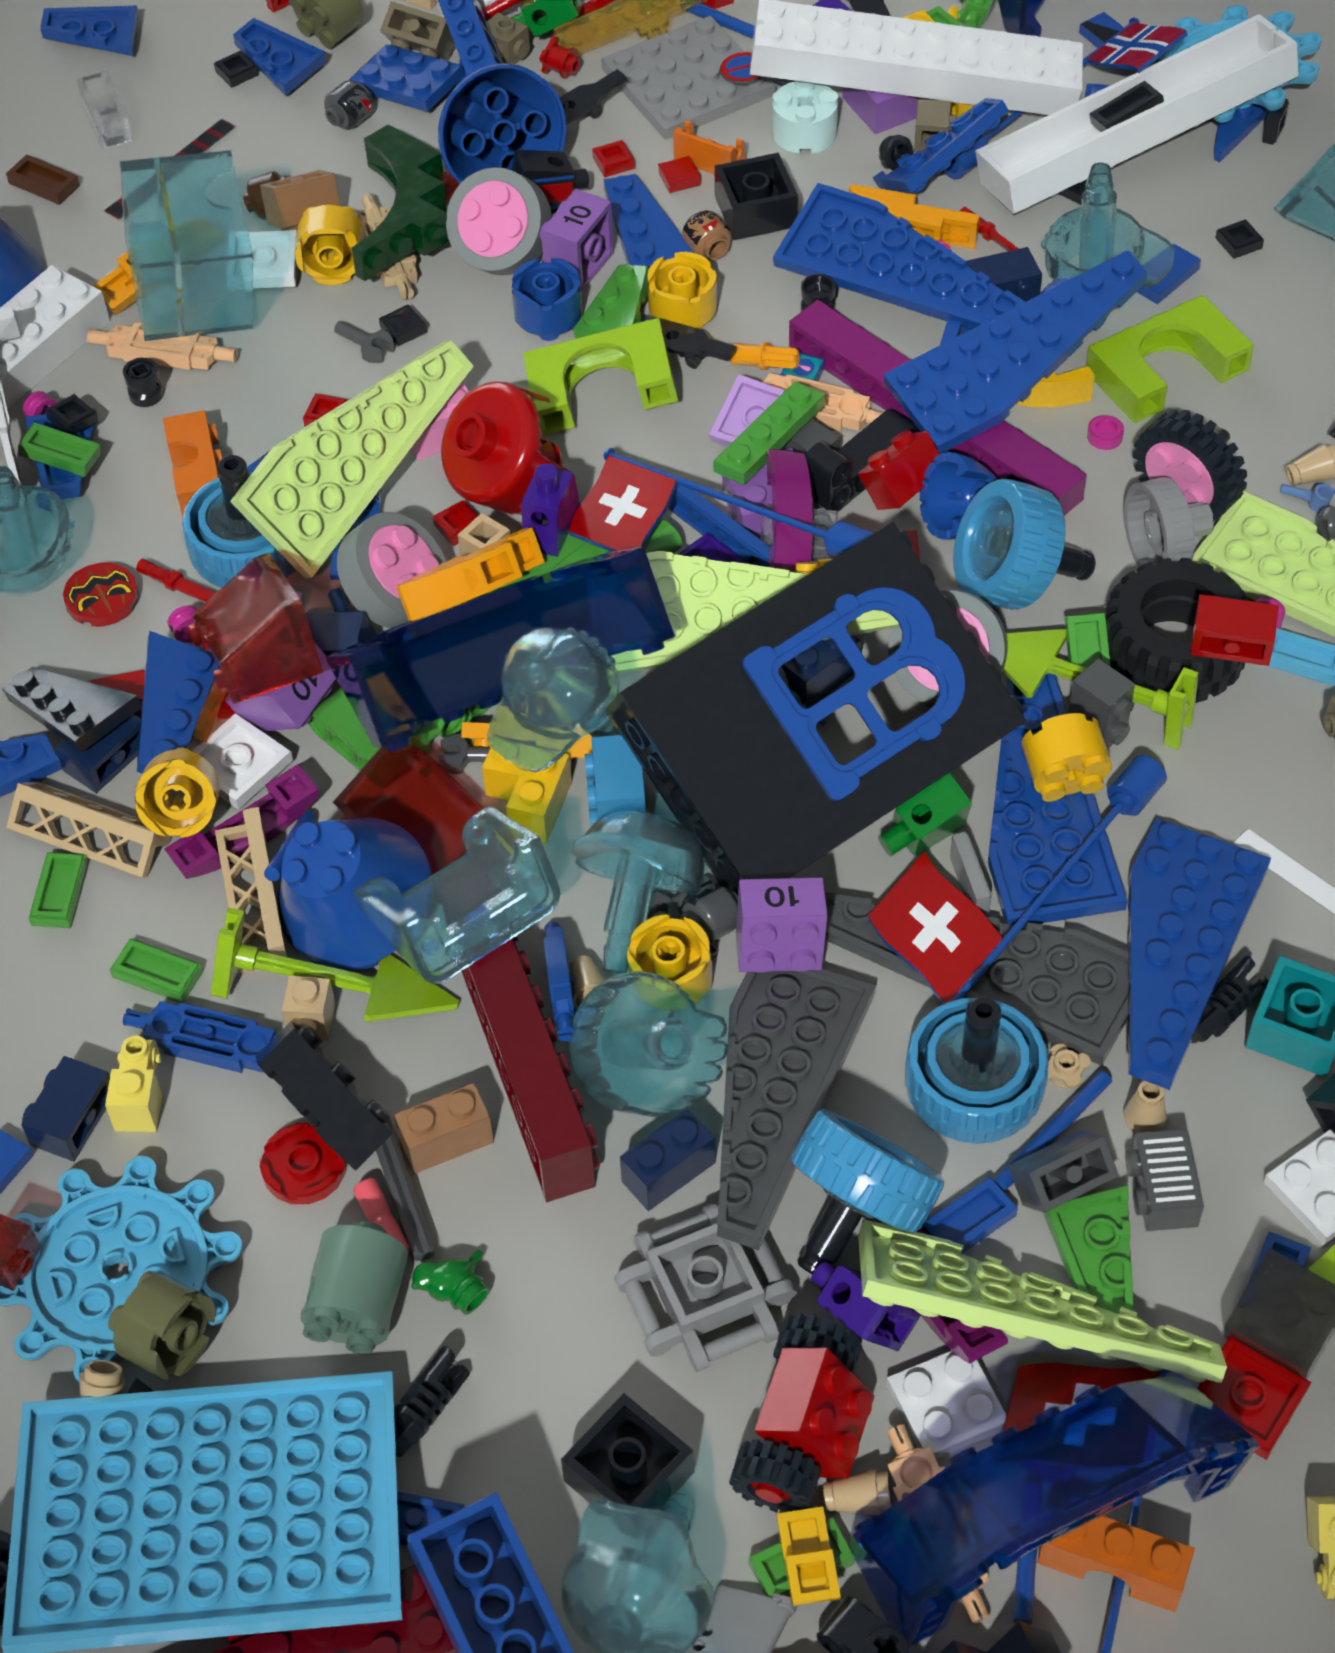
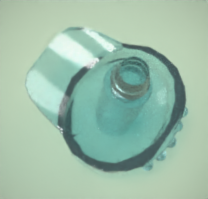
(1102, 232)
(32, 535)
(552, 696)
(639, 856)
(637, 1579)

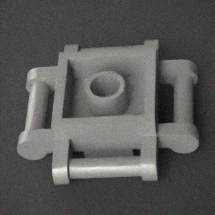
(703, 1287)

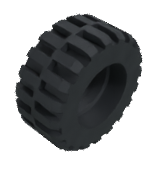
(1160, 595)

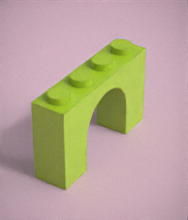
(1190, 328)
(635, 348)

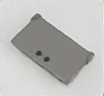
(744, 1622)

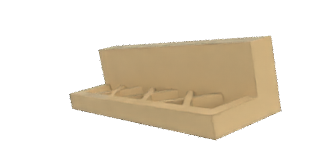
(90, 813)
(266, 891)

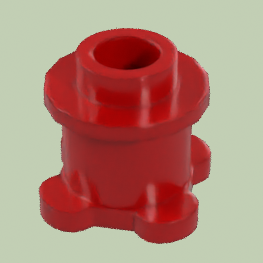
(559, 59)

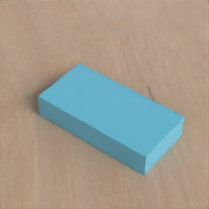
(1304, 656)

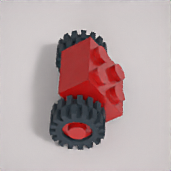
(807, 1418)

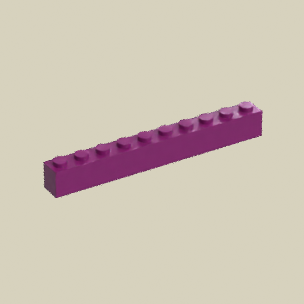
(862, 360)

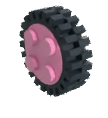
(1192, 458)

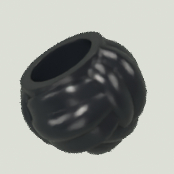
(892, 149)

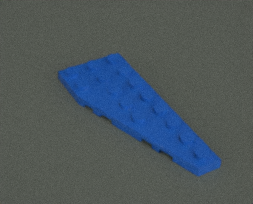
(886, 259)
(987, 370)
(1038, 837)
(1183, 924)

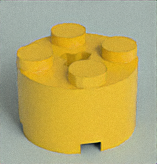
(326, 243)
(683, 289)
(1067, 756)
(177, 815)
(675, 951)

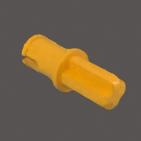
(765, 356)

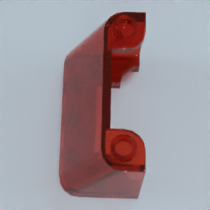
(256, 632)
(417, 796)

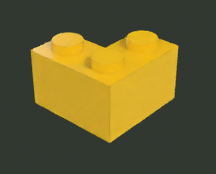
(531, 796)

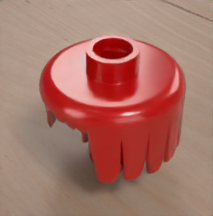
(496, 446)

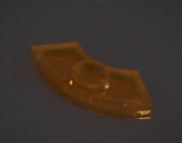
(209, 713)

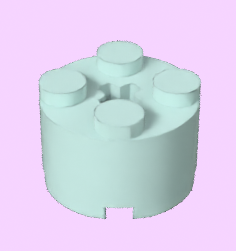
(804, 116)

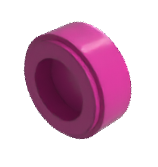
(1105, 432)

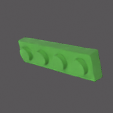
(769, 431)

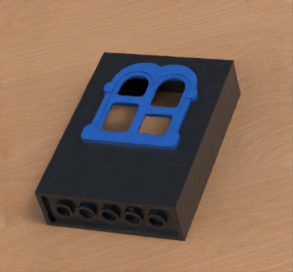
(747, 759)

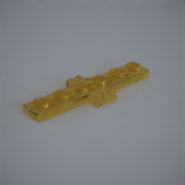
(618, 21)

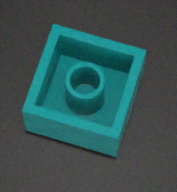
(1296, 1017)

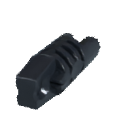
(1229, 1000)
(427, 1398)

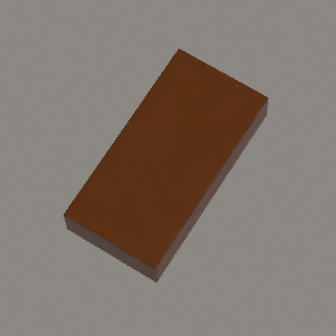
(43, 179)

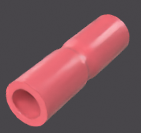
(377, 1208)

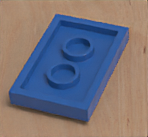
(408, 77)

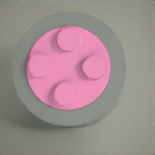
(497, 220)
(379, 557)
(976, 617)

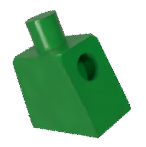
(557, 13)
(927, 818)

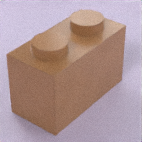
(290, 197)
(444, 1128)

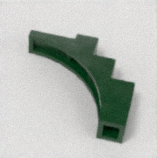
(419, 206)

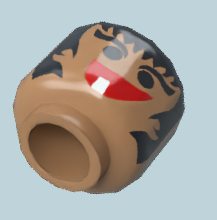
(707, 235)

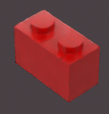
(898, 471)
(1234, 630)

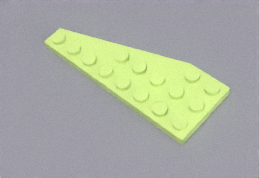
(330, 470)
(1275, 558)
(711, 594)
(940, 1280)

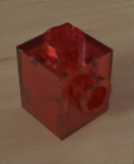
(17, 1251)

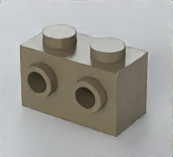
(417, 31)

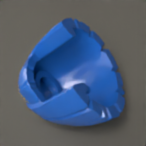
(949, 490)

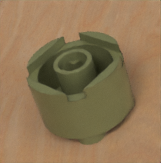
(327, 18)
(162, 1325)

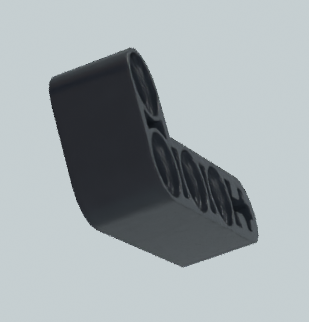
(835, 473)

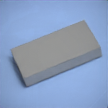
(970, 872)

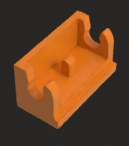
(705, 152)

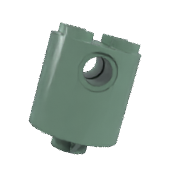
(354, 1286)

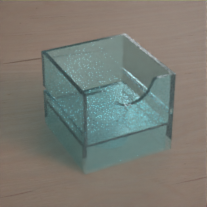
(187, 244)

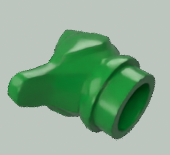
(453, 1281)

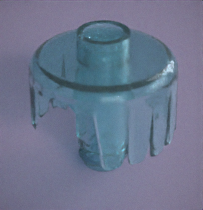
(645, 1046)

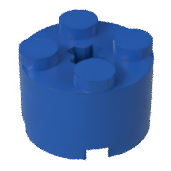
(547, 297)

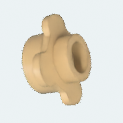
(1070, 1076)

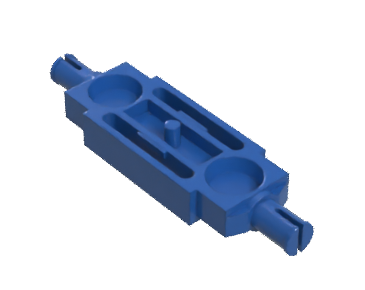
(559, 980)
(203, 1035)

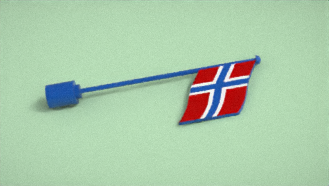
(1130, 48)

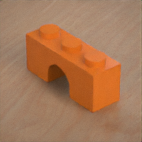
(191, 446)
(1145, 1561)

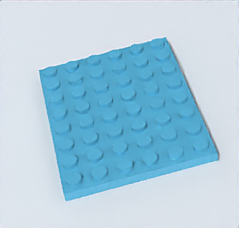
(204, 1514)

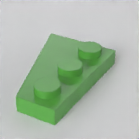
(616, 302)
(1095, 1246)

